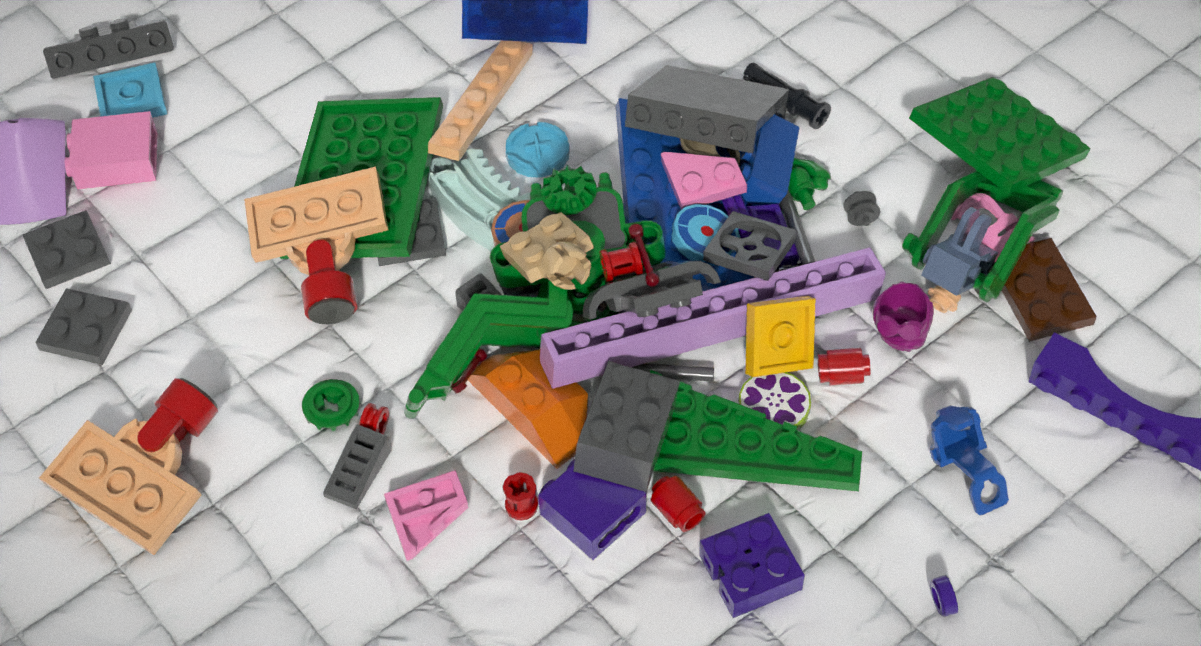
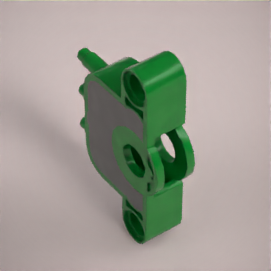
(602, 221)

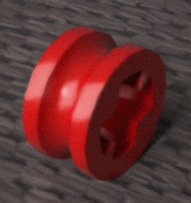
(375, 418)

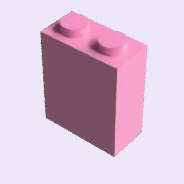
(112, 150)

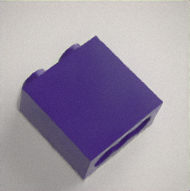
(590, 510)

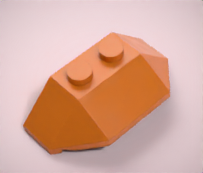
(524, 396)

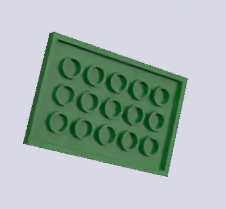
(381, 135)

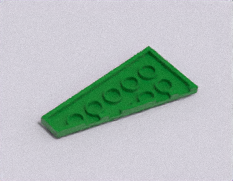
(721, 441)

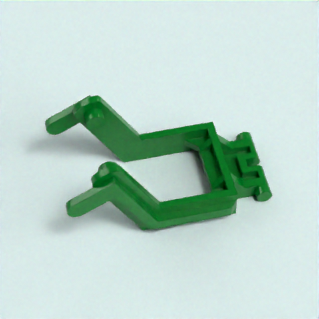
(1035, 202)
(490, 322)

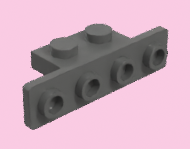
(107, 46)

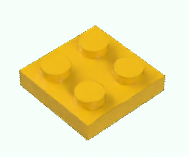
(780, 336)

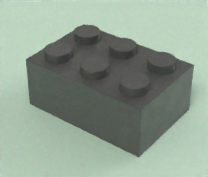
(626, 426)

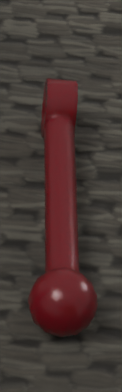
(636, 233)
(461, 384)

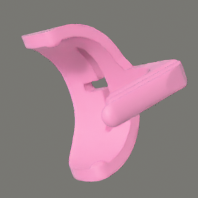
(1004, 221)

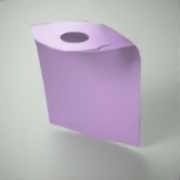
(32, 170)

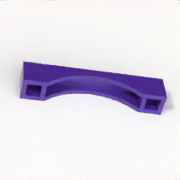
(1073, 376)

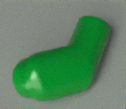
(817, 172)

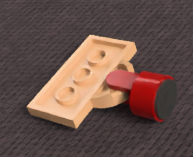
(318, 233)
(132, 476)

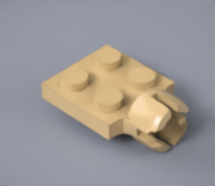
(551, 251)

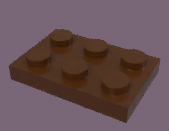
(1046, 293)

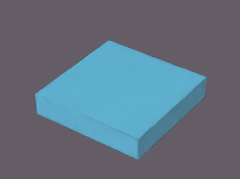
(130, 91)

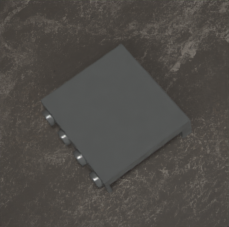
(704, 107)

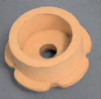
(943, 299)

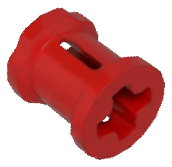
(621, 261)
(524, 498)

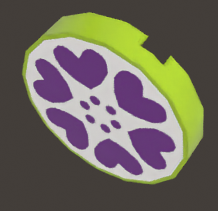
(779, 397)

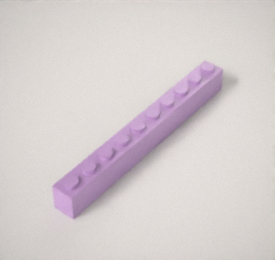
(712, 318)

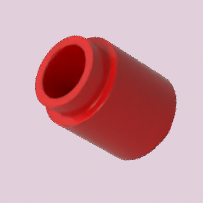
(843, 366)
(677, 503)

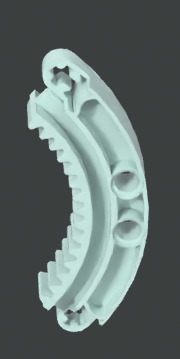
(471, 194)

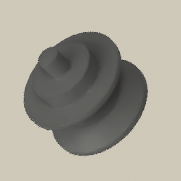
(861, 208)

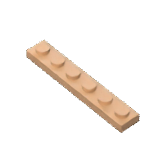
(480, 100)

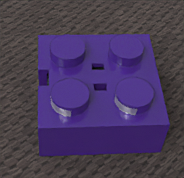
(751, 565)

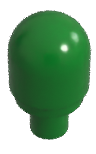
(802, 187)

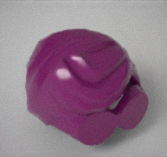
(903, 316)

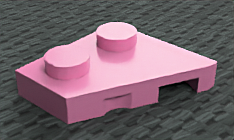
(702, 178)
(425, 510)

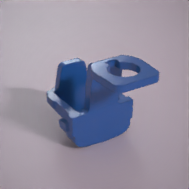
(963, 450)

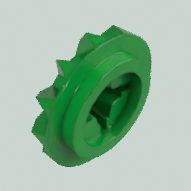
(561, 200)
(335, 392)

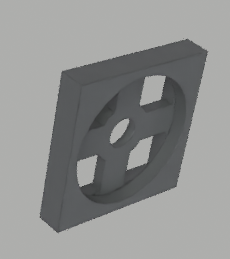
(743, 261)

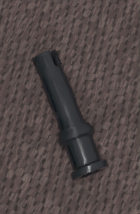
(799, 100)

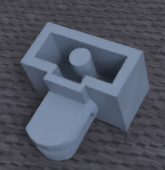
(962, 256)

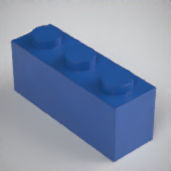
(770, 165)

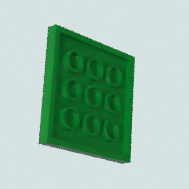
(1000, 134)

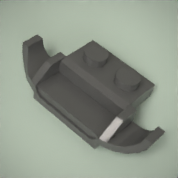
(633, 295)

